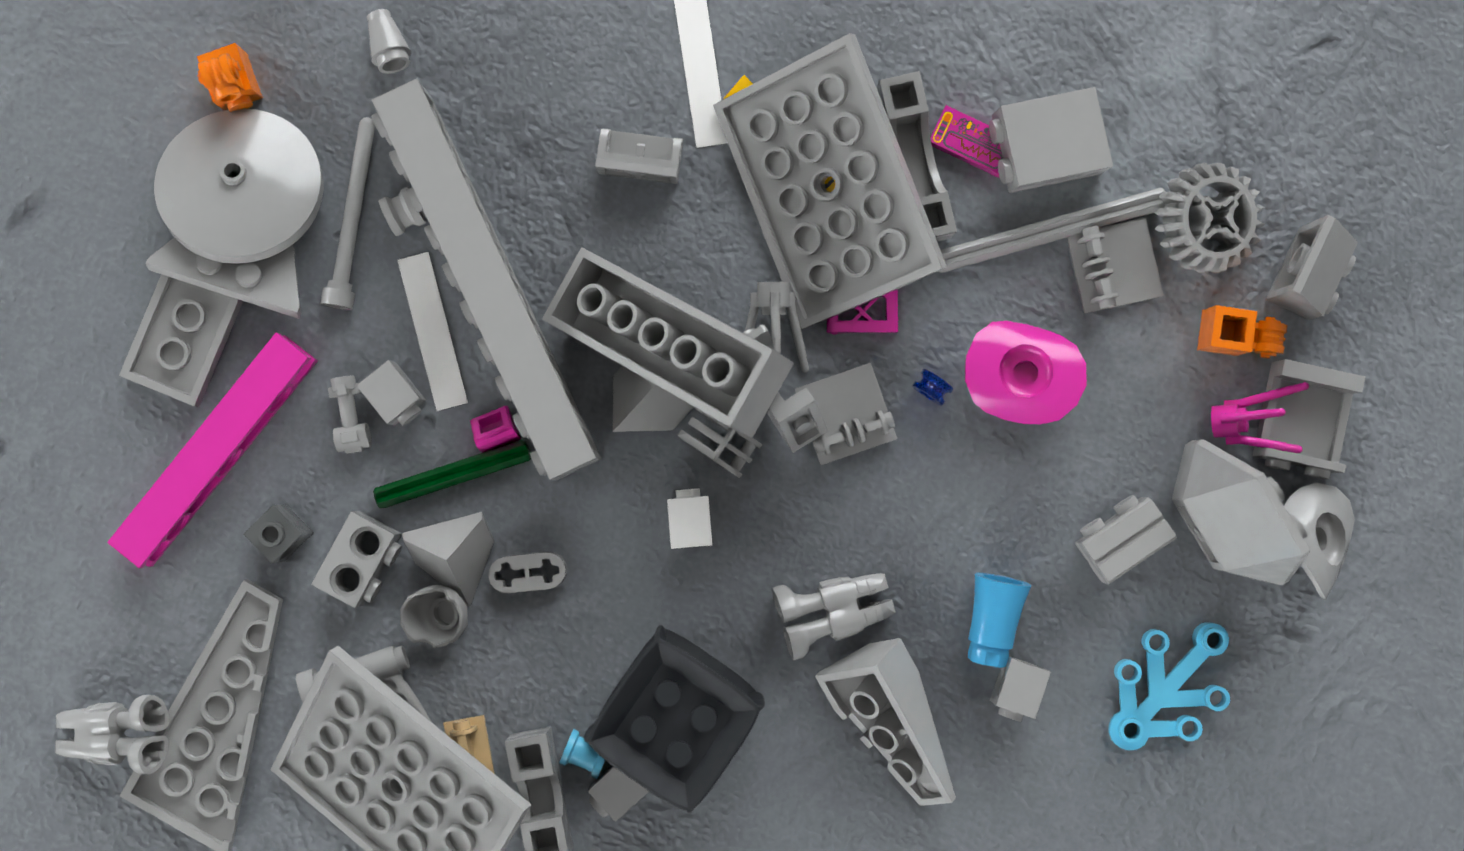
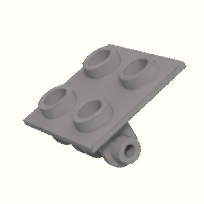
(1114, 265)
(851, 412)

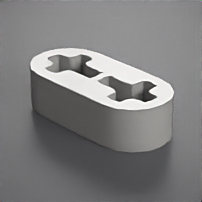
(528, 582)

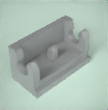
(639, 156)

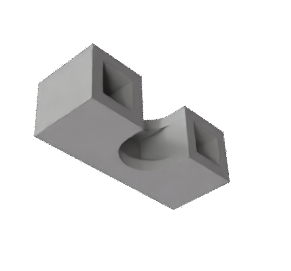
(538, 778)

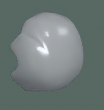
(434, 616)

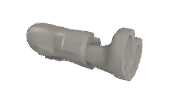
(842, 607)
(102, 738)

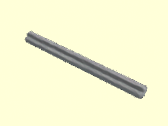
(1052, 229)

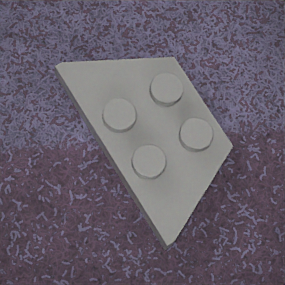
(264, 283)

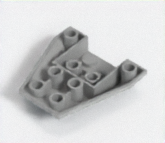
(1238, 515)

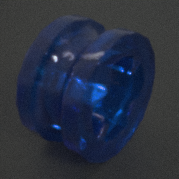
(932, 387)

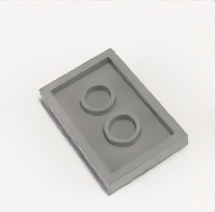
(180, 339)

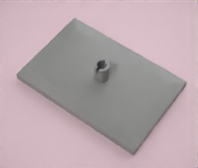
(819, 124)
(390, 770)

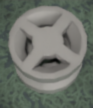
(400, 212)

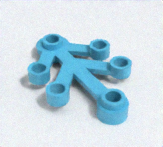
(1164, 690)

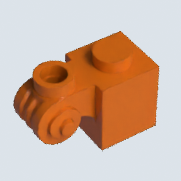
(229, 78)
(1237, 332)

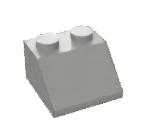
(1314, 268)

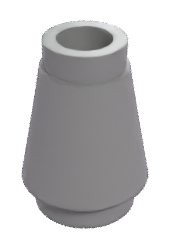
(387, 43)

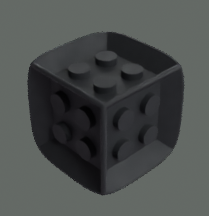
(675, 720)

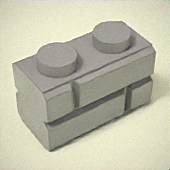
(1124, 538)

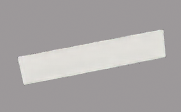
(700, 70)
(432, 331)

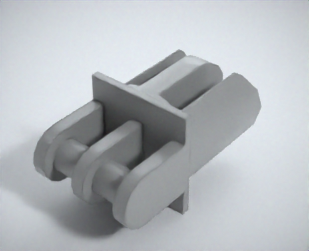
(742, 455)

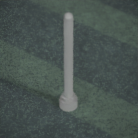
(339, 291)

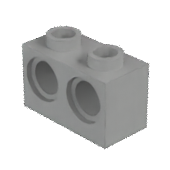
(349, 553)

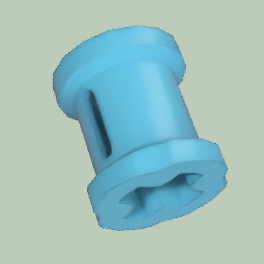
(582, 755)

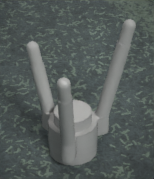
(773, 300)

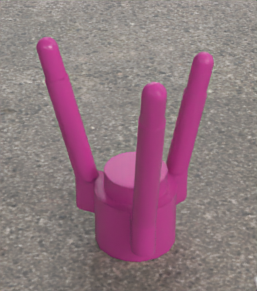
(1232, 419)

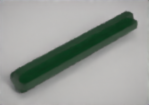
(452, 474)

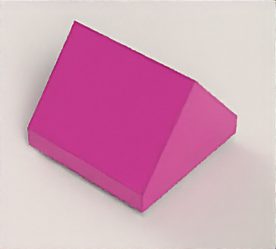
(494, 429)

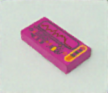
(966, 140)

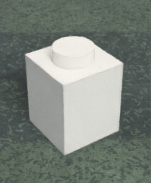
(689, 519)

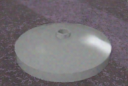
(239, 186)

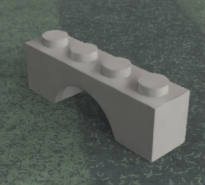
(909, 117)

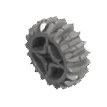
(1192, 218)

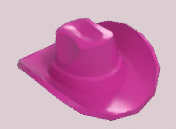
(1024, 373)

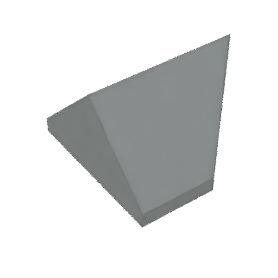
(644, 405)
(453, 552)

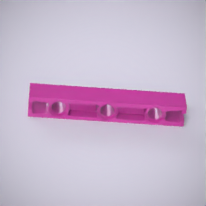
(212, 451)

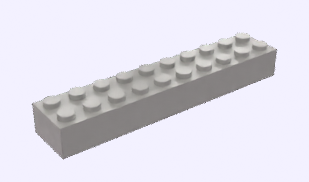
(486, 279)

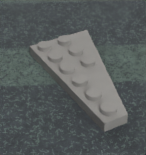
(214, 725)

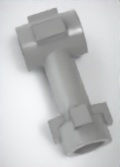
(351, 436)

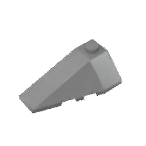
(889, 705)

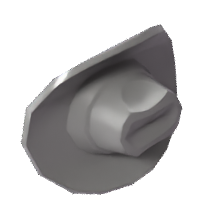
(1329, 528)

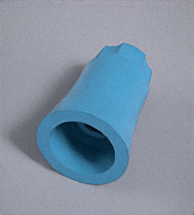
(995, 618)

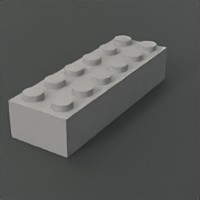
(668, 342)

